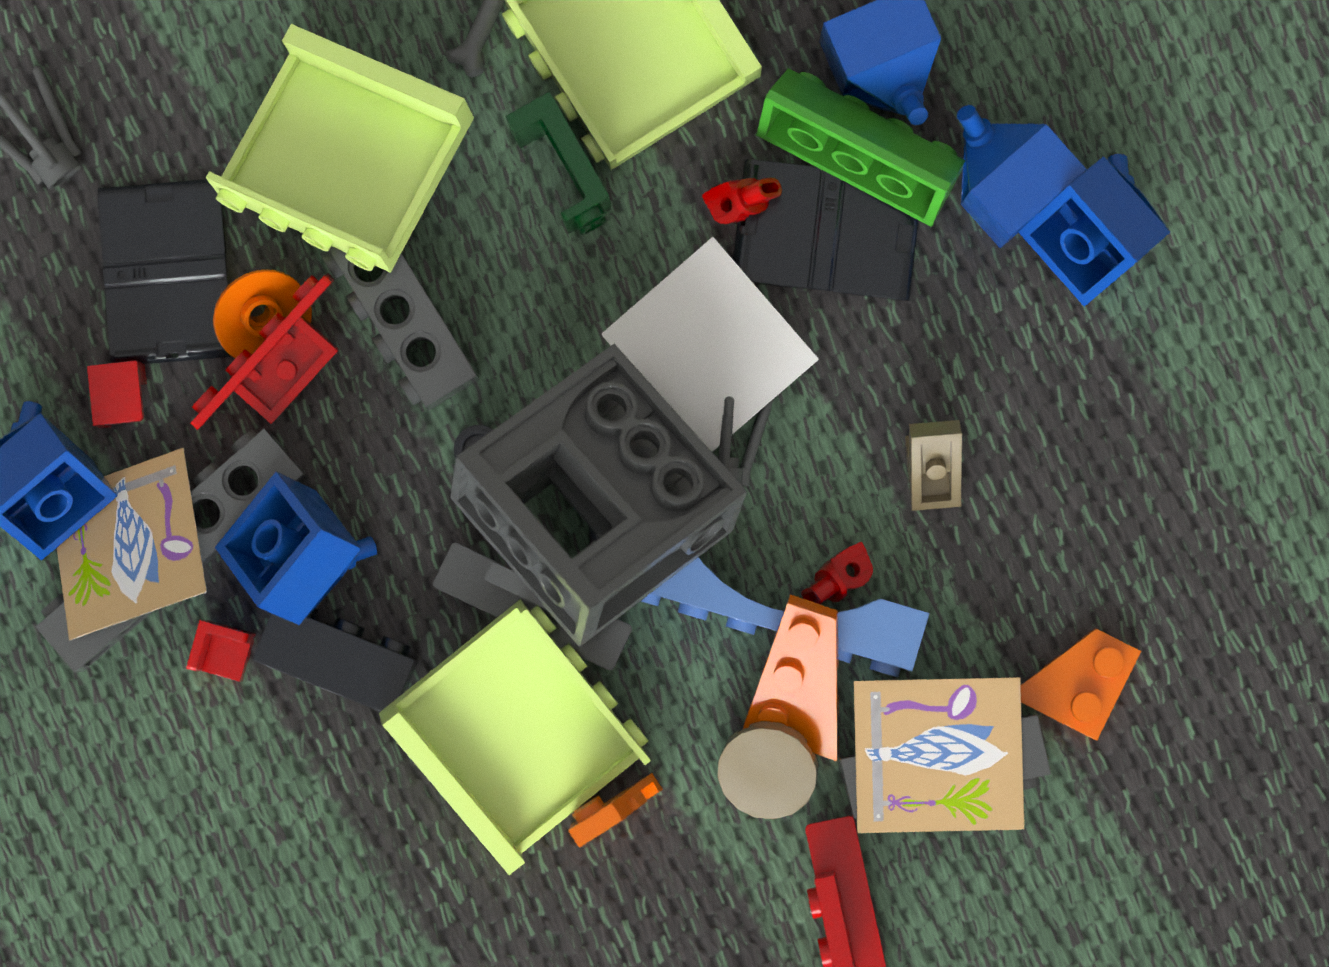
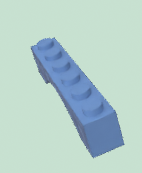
(876, 630)

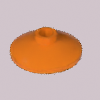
(232, 317)

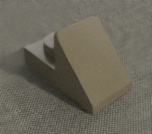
(934, 464)

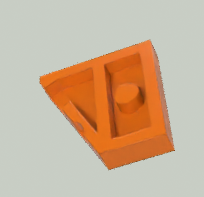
(1082, 683)
(597, 817)

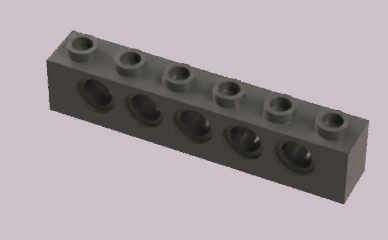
(214, 483)

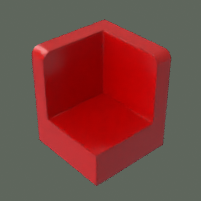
(116, 392)
(220, 650)

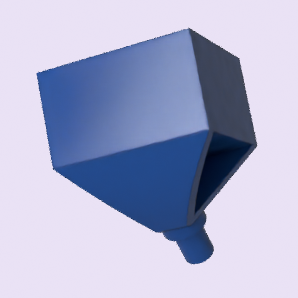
(883, 54)
(1011, 172)
(1096, 228)
(46, 483)
(290, 549)

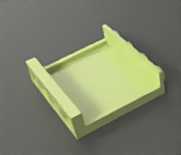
(633, 65)
(344, 151)
(513, 732)

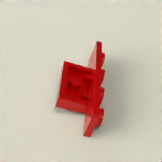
(280, 366)
(842, 896)

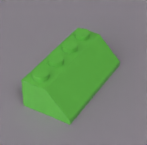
(859, 145)

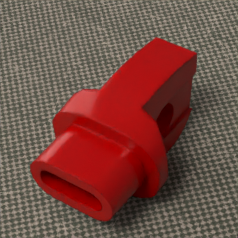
(747, 198)
(832, 579)

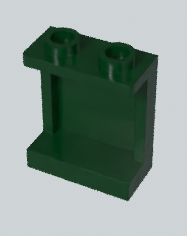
(545, 118)

